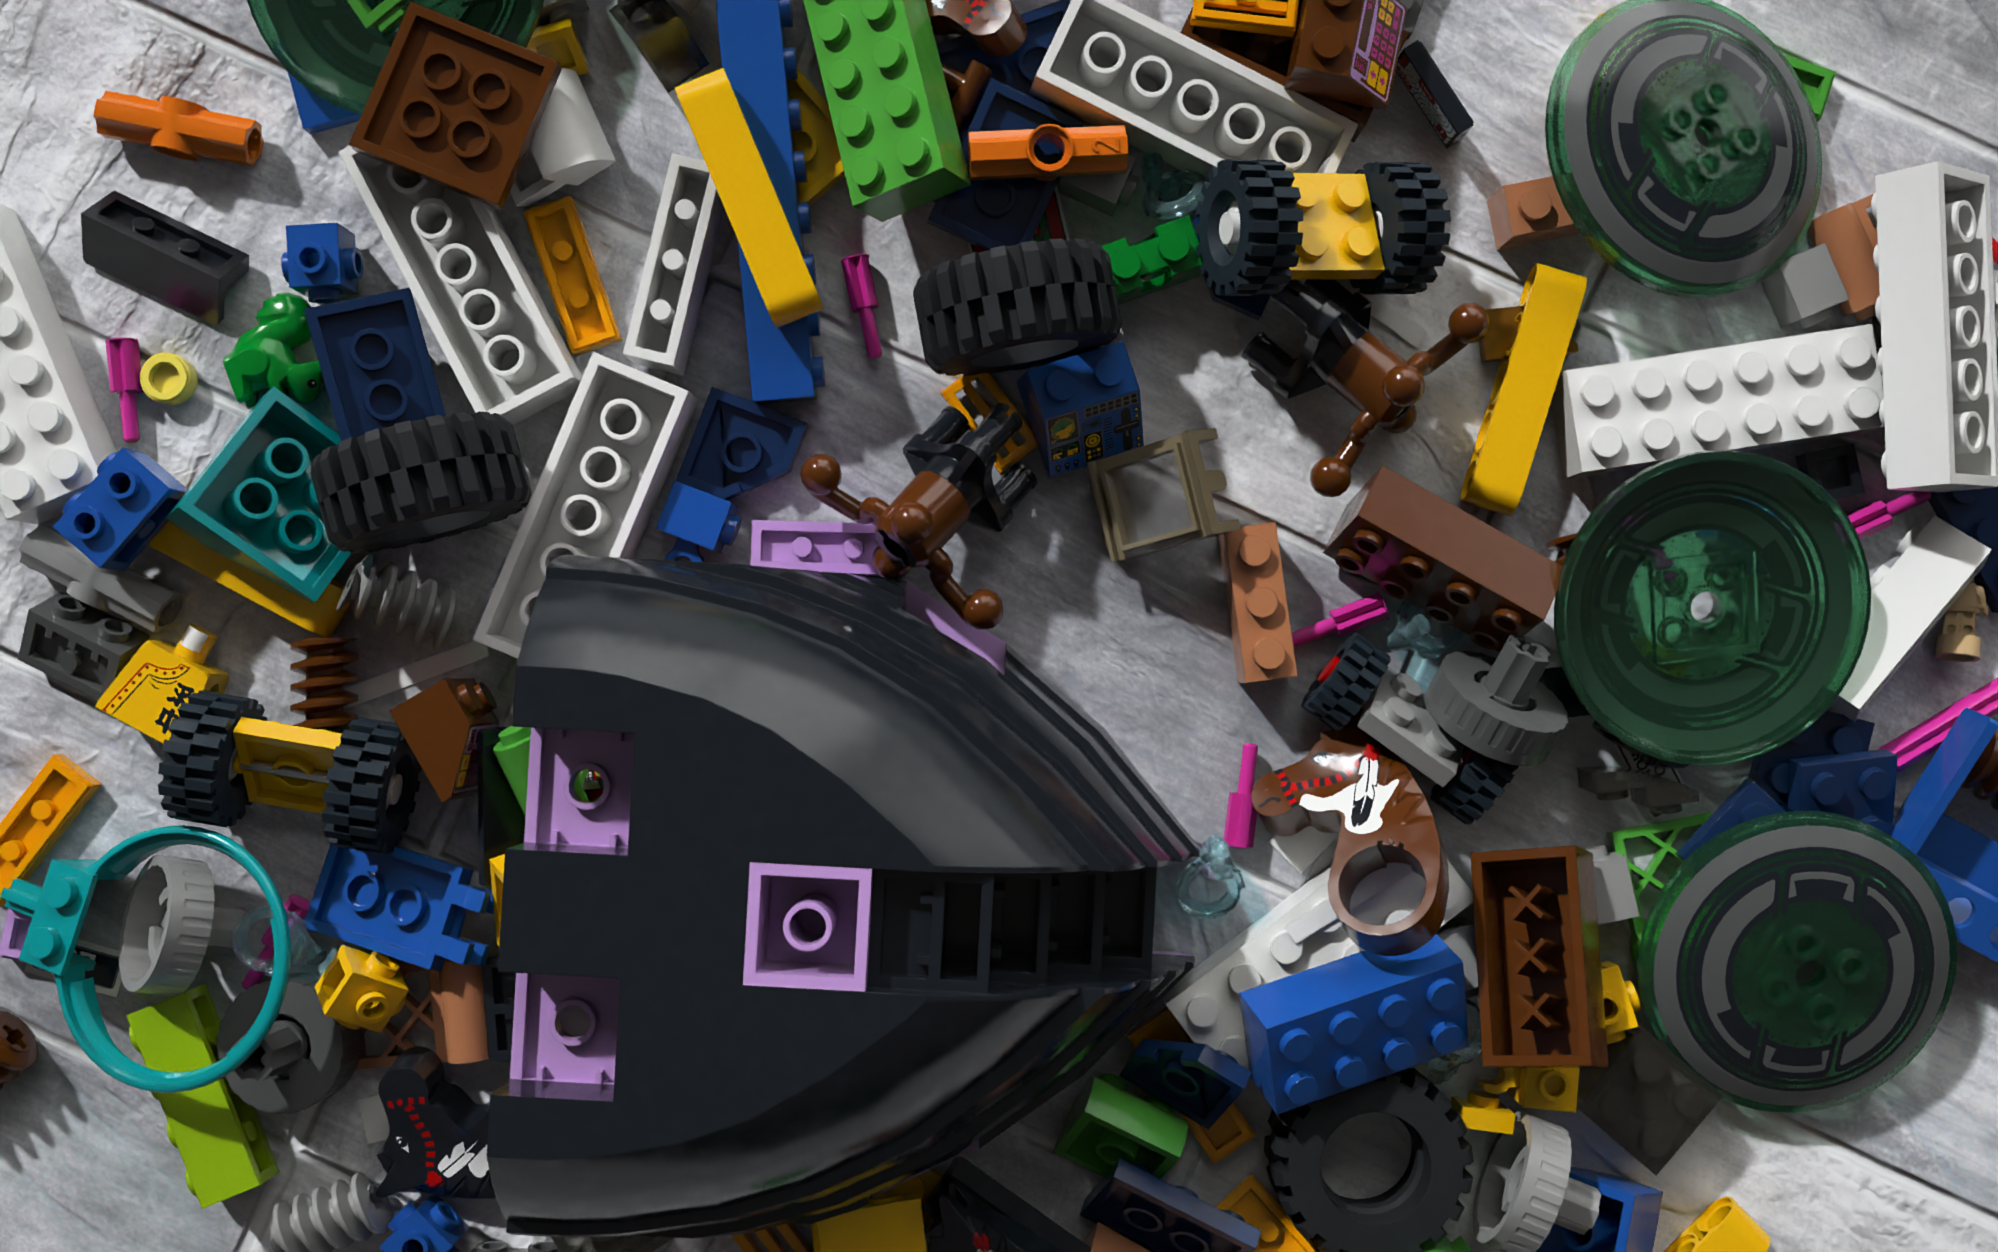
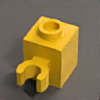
(1537, 1087)

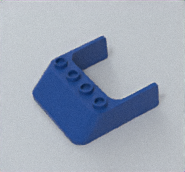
(1954, 853)

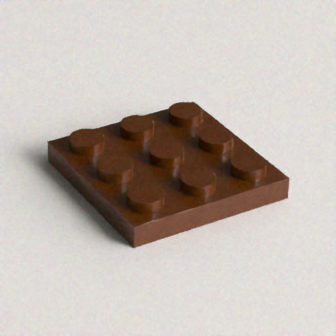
(455, 105)

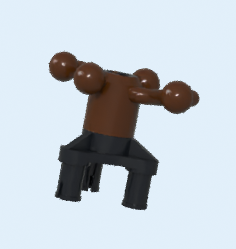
(1354, 365)
(948, 489)

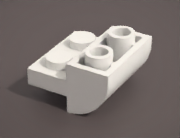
(565, 145)

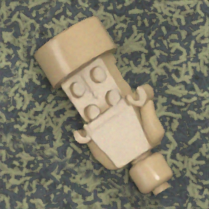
(1958, 637)

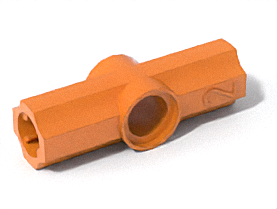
(178, 128)
(1082, 152)

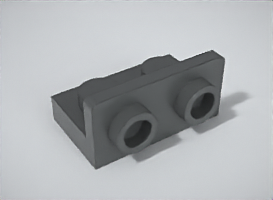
(78, 643)

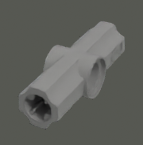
(123, 592)

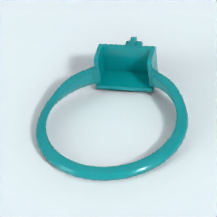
(56, 923)

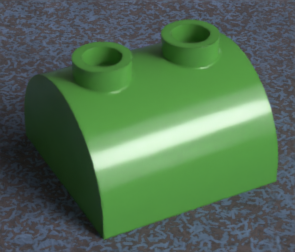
(1117, 1125)

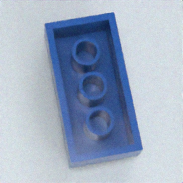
(1353, 1022)

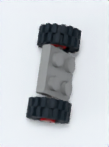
(1400, 721)

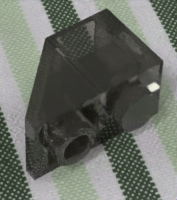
(660, 40)

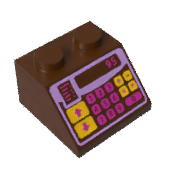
(1347, 50)
(443, 732)

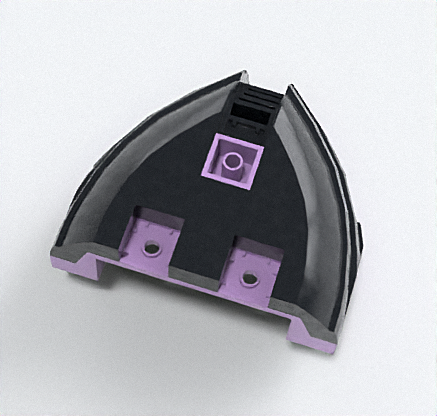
(823, 916)

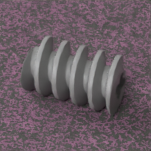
(400, 600)
(331, 1218)

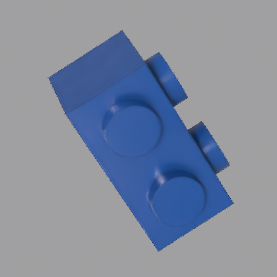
(120, 509)

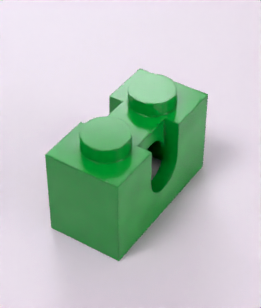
(1168, 248)

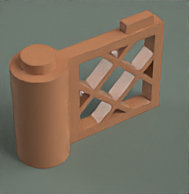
(1851, 245)
(456, 1017)

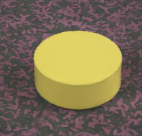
(168, 378)

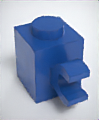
(697, 521)

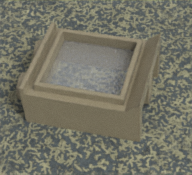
(1158, 496)

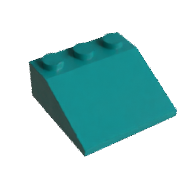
(261, 501)

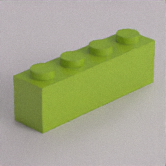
(209, 1125)

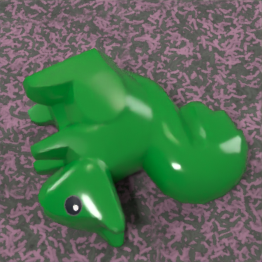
(266, 354)

